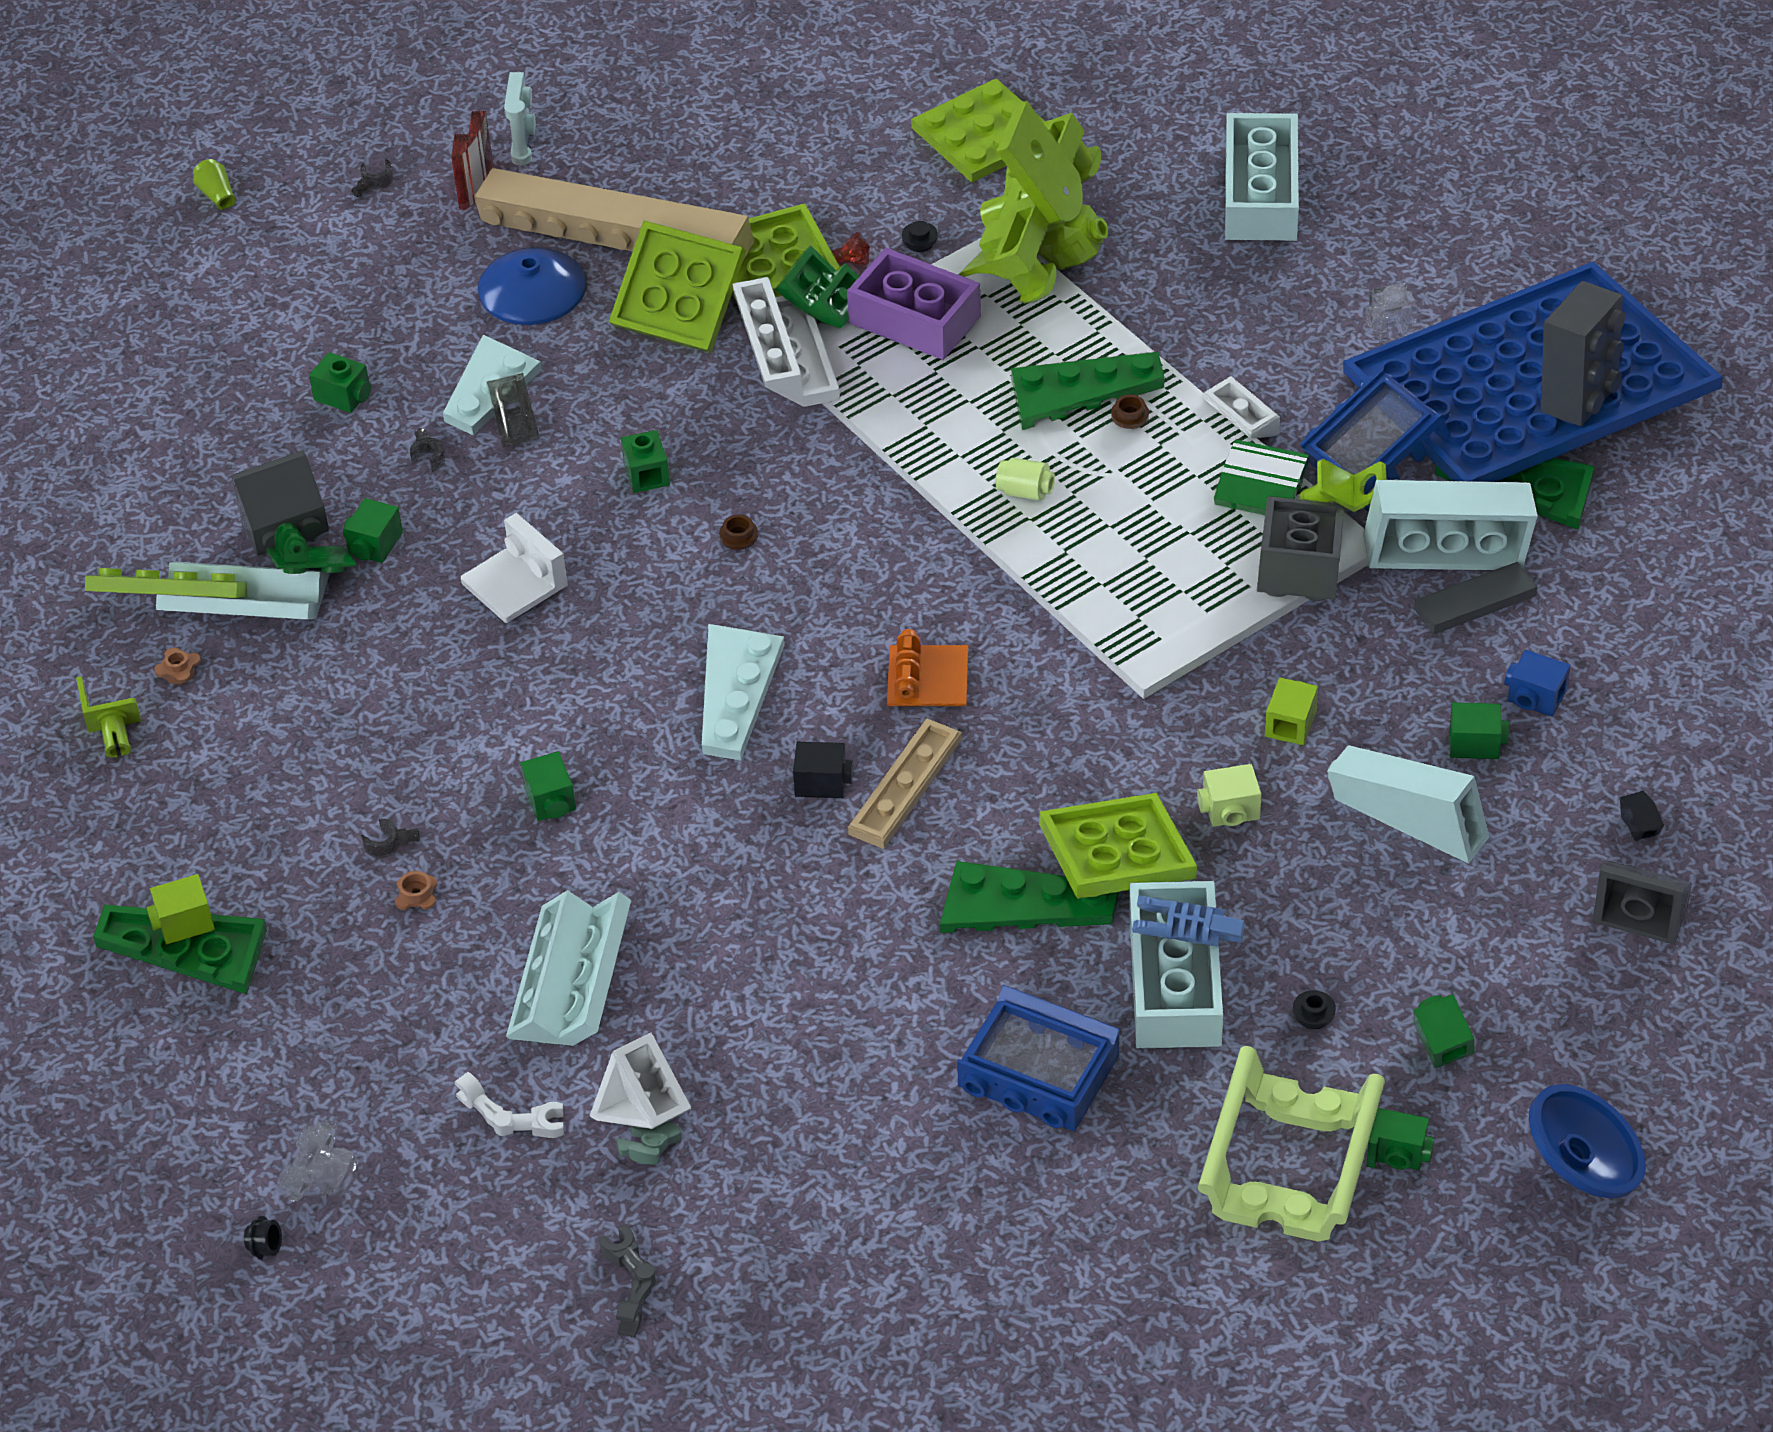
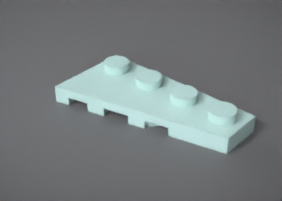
(736, 683)

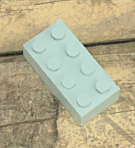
(1261, 176)
(1449, 524)
(1173, 979)

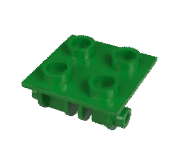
(294, 555)

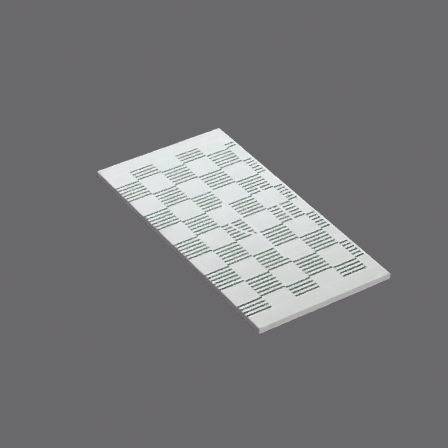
(1131, 532)

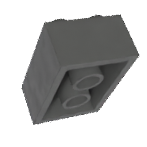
(1582, 353)

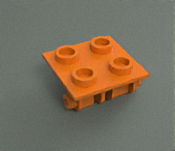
(926, 673)

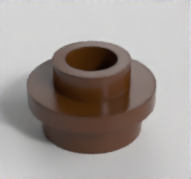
(1129, 412)
(738, 532)

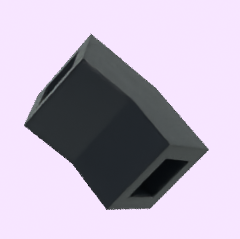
(1640, 815)

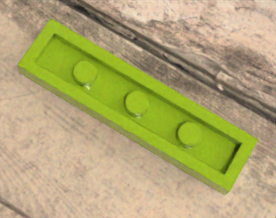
(182, 584)

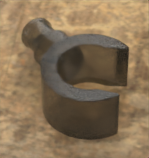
(373, 182)
(425, 444)
(390, 845)

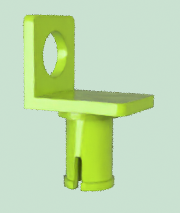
(1341, 486)
(110, 719)

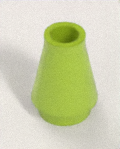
(213, 181)

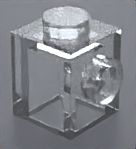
(1391, 312)

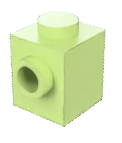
(1230, 795)

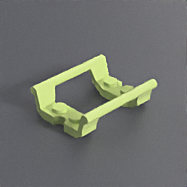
(1287, 1103)

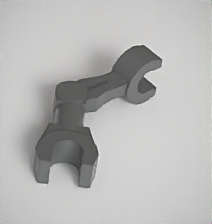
(643, 1279)

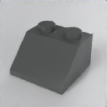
(278, 495)
(1641, 901)

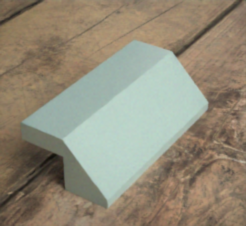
(268, 592)
(568, 970)

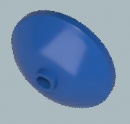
(532, 286)
(1586, 1141)

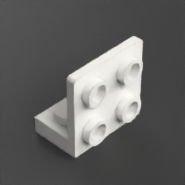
(520, 574)

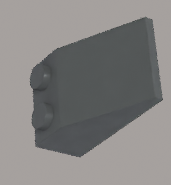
(1300, 548)

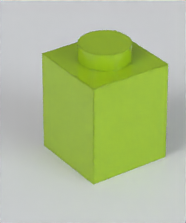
(1291, 711)
(180, 909)

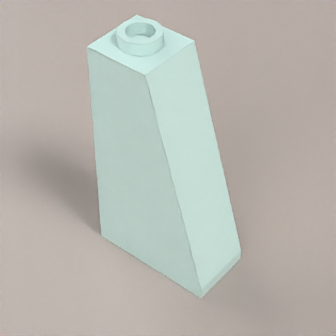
(1414, 798)

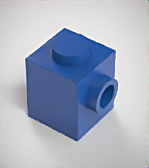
(1537, 682)

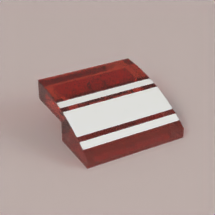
(471, 159)

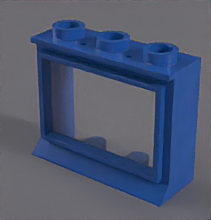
(1373, 426)
(1039, 1058)

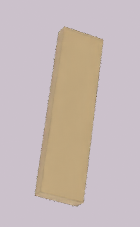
(904, 783)

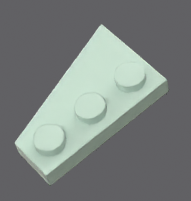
(470, 402)

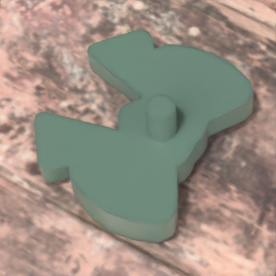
(652, 1143)

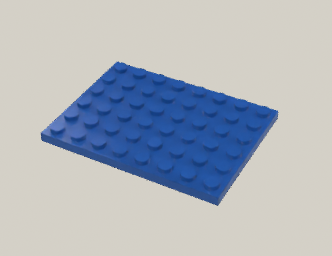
(1488, 379)

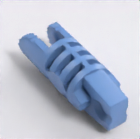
(1188, 922)

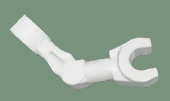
(505, 1122)

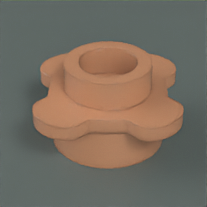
(177, 666)
(413, 882)

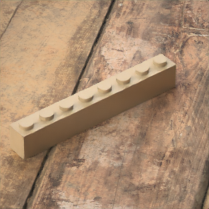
(596, 213)

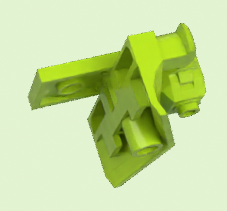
(1040, 205)

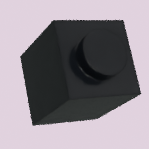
(821, 769)

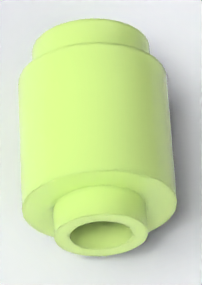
(1025, 478)

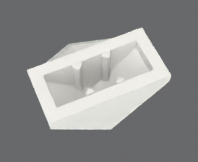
(639, 1087)

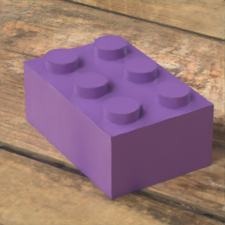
(914, 303)

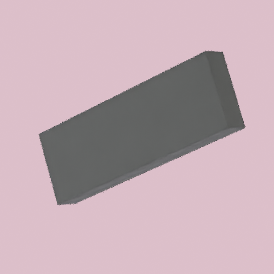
(1475, 597)

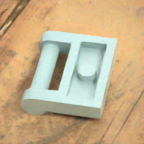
(522, 123)

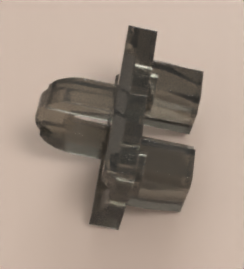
(516, 428)

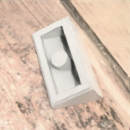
(1243, 409)

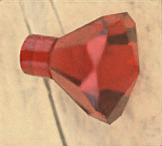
(854, 251)

